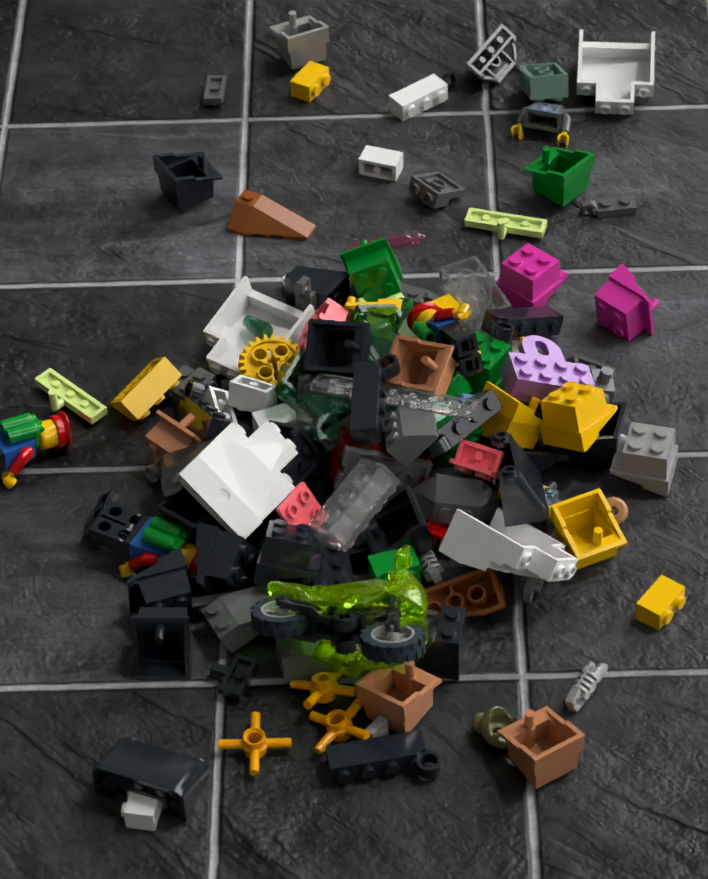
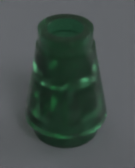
(257, 327)

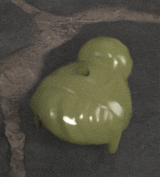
(490, 723)

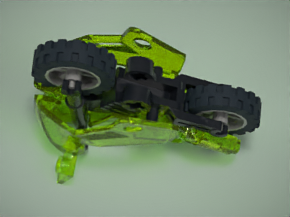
(351, 619)

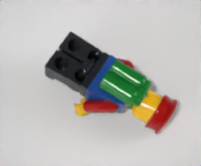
(441, 326)
(23, 435)
(140, 538)

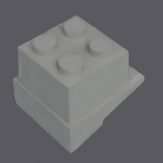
(301, 40)
(647, 457)

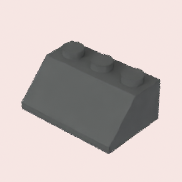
(409, 433)

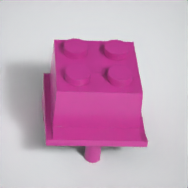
(530, 277)
(624, 305)

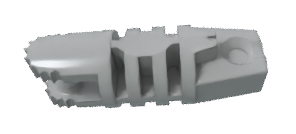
(431, 567)
(585, 685)

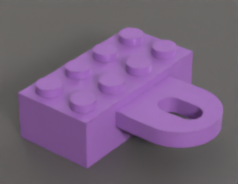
(537, 375)

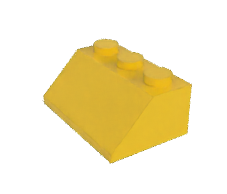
(147, 389)

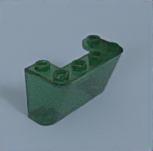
(318, 407)

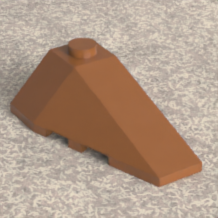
(260, 215)
(476, 591)

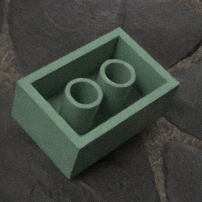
(544, 81)

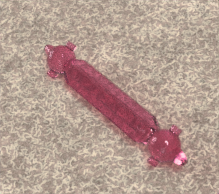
(395, 240)

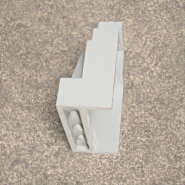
(615, 73)
(229, 335)
(241, 476)
(507, 549)

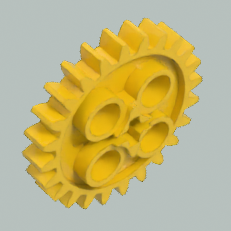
(256, 368)

